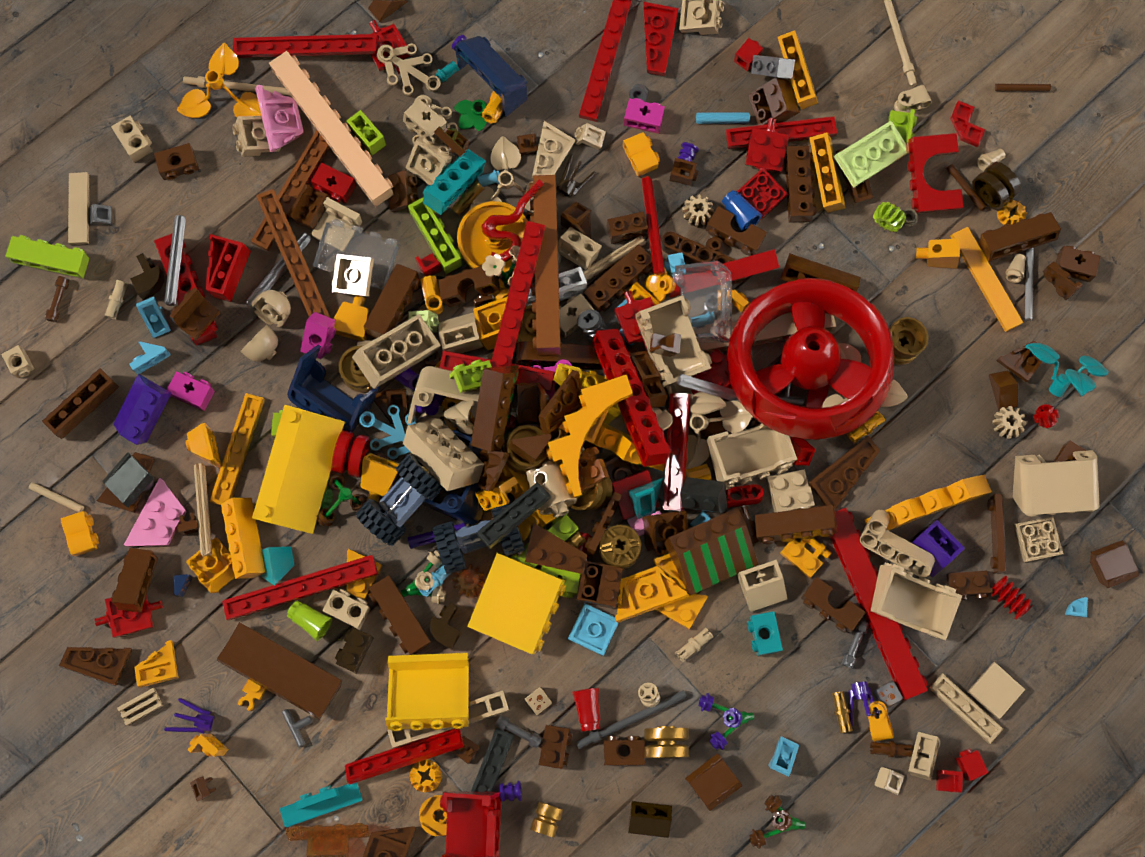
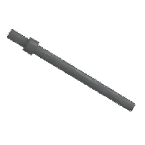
(596, 736)

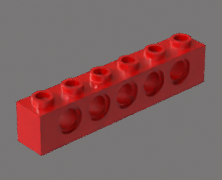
(188, 277)

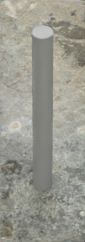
(1029, 284)

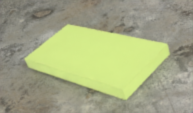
(871, 154)

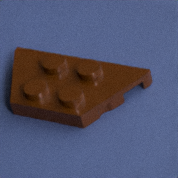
(390, 842)

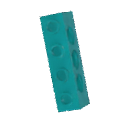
(453, 181)

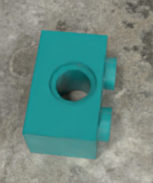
(768, 622)

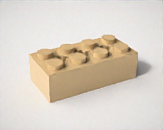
(397, 349)
(443, 454)

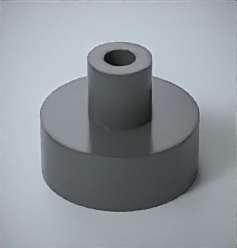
(639, 91)

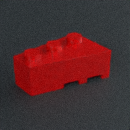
(225, 266)

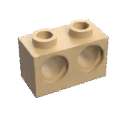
(131, 139)
(578, 248)
(344, 613)
(924, 756)

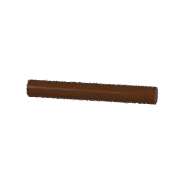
(1022, 87)
(966, 187)

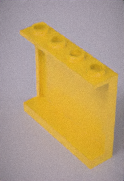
(517, 604)
(428, 691)

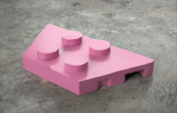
(279, 117)
(157, 519)

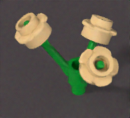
(425, 581)

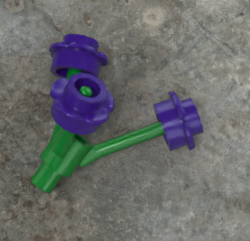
(732, 719)

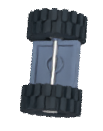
(400, 502)
(452, 542)

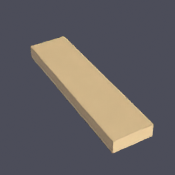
(78, 209)
(965, 708)

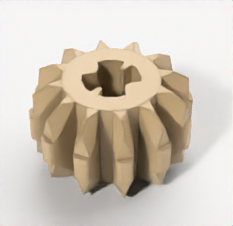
(693, 205)
(1004, 426)

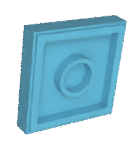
(593, 629)

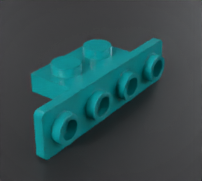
(319, 804)

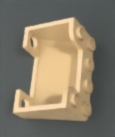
(750, 454)
(1056, 485)
(914, 601)

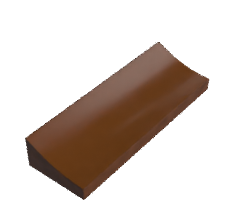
(279, 671)

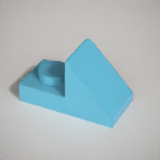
(153, 317)
(153, 355)
(784, 756)

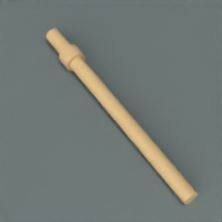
(908, 67)
(201, 82)

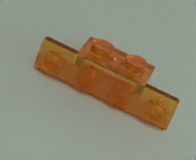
(328, 840)

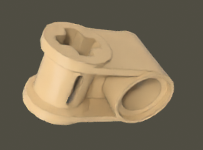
(913, 99)

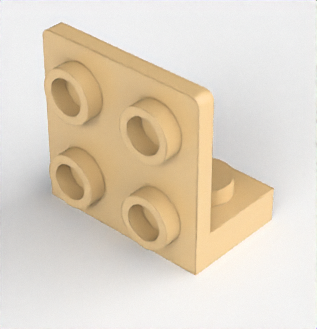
(336, 211)

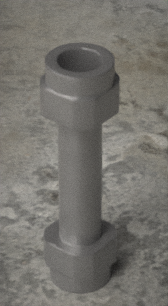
(861, 629)
(503, 723)

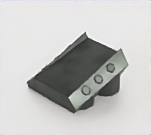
(128, 480)

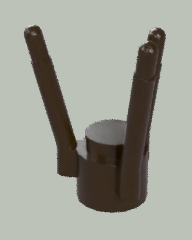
(568, 186)

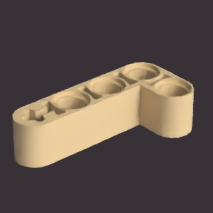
(895, 548)

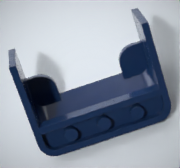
(493, 70)
(316, 395)
(463, 508)

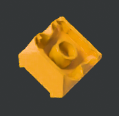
(213, 570)

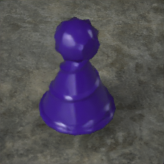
(431, 409)

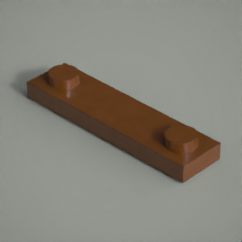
(998, 561)

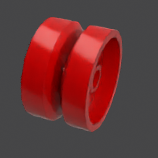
(350, 453)

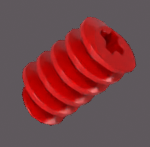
(1011, 597)

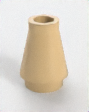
(986, 159)
(1016, 270)

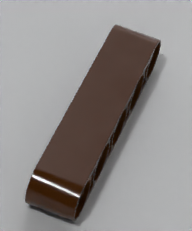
(696, 250)
(578, 355)

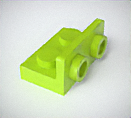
(904, 123)
(469, 376)

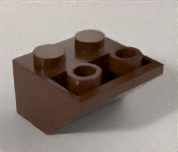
(774, 101)
(600, 584)

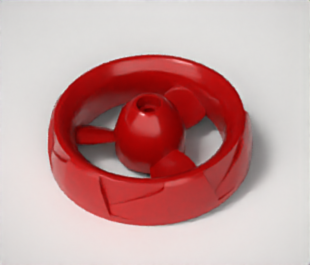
(812, 359)

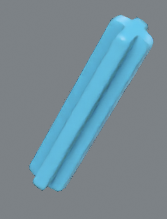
(722, 117)

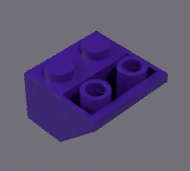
(940, 544)

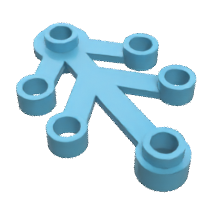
(397, 433)

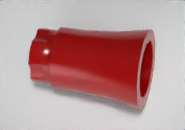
(588, 708)

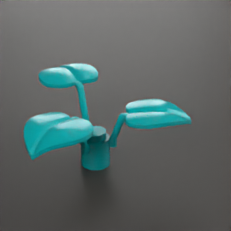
(1079, 380)

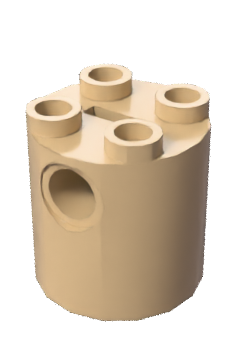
(554, 482)

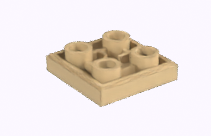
(1038, 539)
(996, 690)

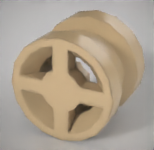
(647, 690)

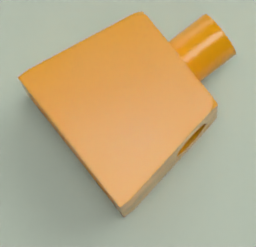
(941, 253)
(351, 319)
(378, 475)

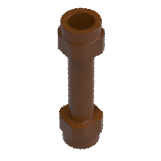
(61, 284)

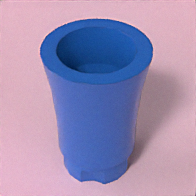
(743, 211)

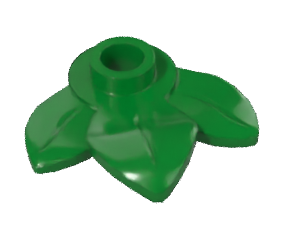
(469, 116)

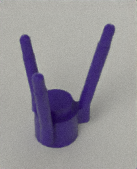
(861, 692)
(203, 722)

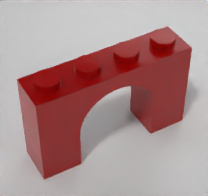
(924, 197)

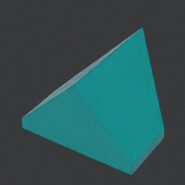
(645, 498)
(277, 563)

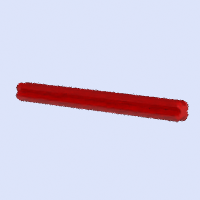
(653, 227)

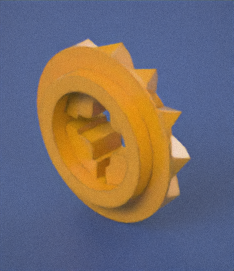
(1003, 214)
(427, 785)

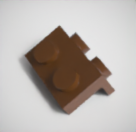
(404, 190)
(308, 207)

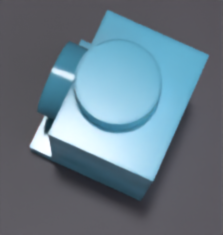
(672, 261)

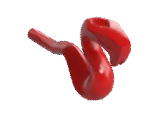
(489, 225)

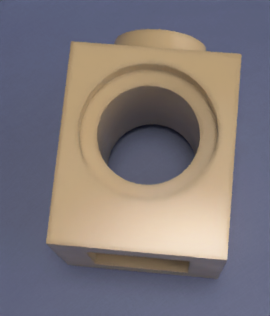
(12, 356)

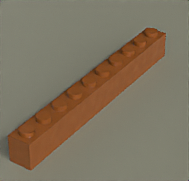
(546, 271)

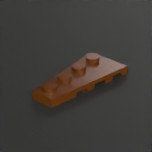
(840, 476)

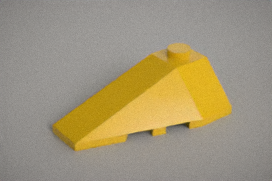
(587, 379)

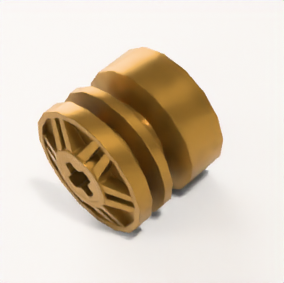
(908, 339)
(616, 557)

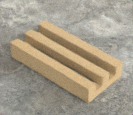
(124, 715)

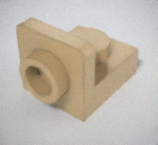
(590, 136)

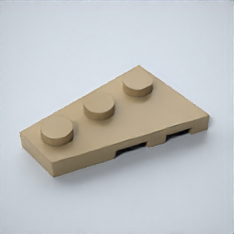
(551, 150)

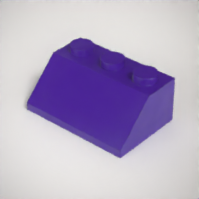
(141, 410)

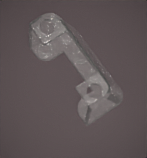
(352, 241)

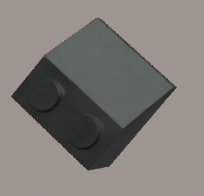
(704, 495)

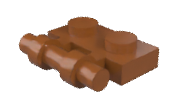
(592, 473)

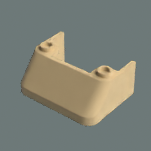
(437, 381)

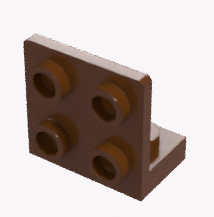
(194, 314)
(530, 402)

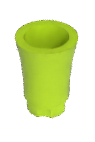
(310, 620)

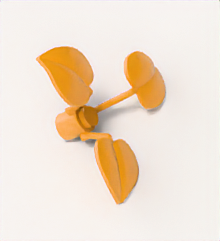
(223, 62)

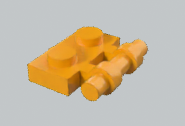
(804, 559)

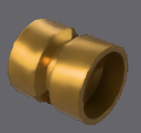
(546, 819)

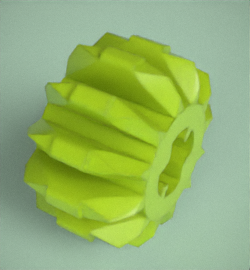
(889, 216)

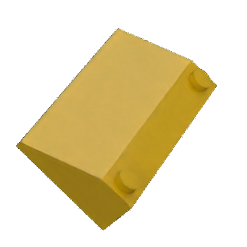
(298, 469)

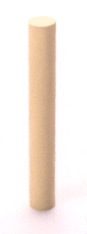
(56, 497)

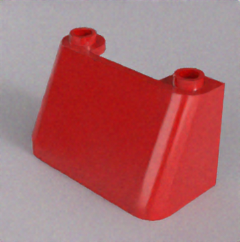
(472, 823)

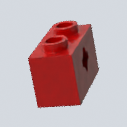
(327, 175)

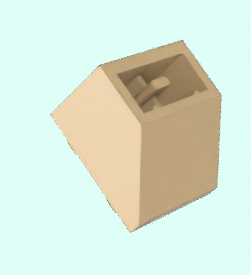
(460, 334)
(762, 585)

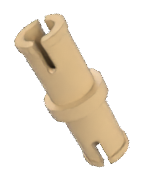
(116, 299)
(694, 644)

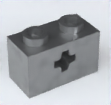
(773, 66)

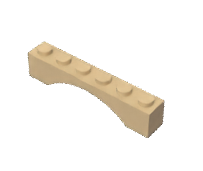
(478, 710)

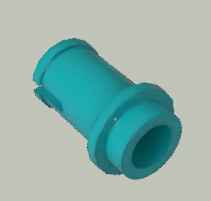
(447, 71)

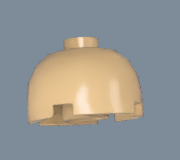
(272, 307)
(261, 346)

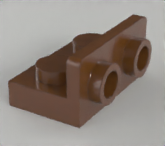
(970, 584)
(554, 747)

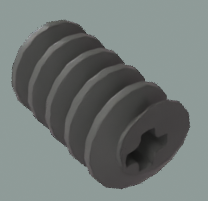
(591, 322)

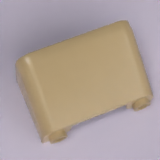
(668, 319)

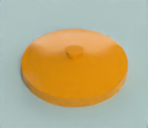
(475, 245)

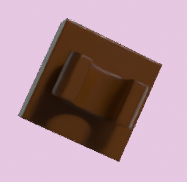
(527, 144)
(188, 527)
(468, 751)
(200, 788)

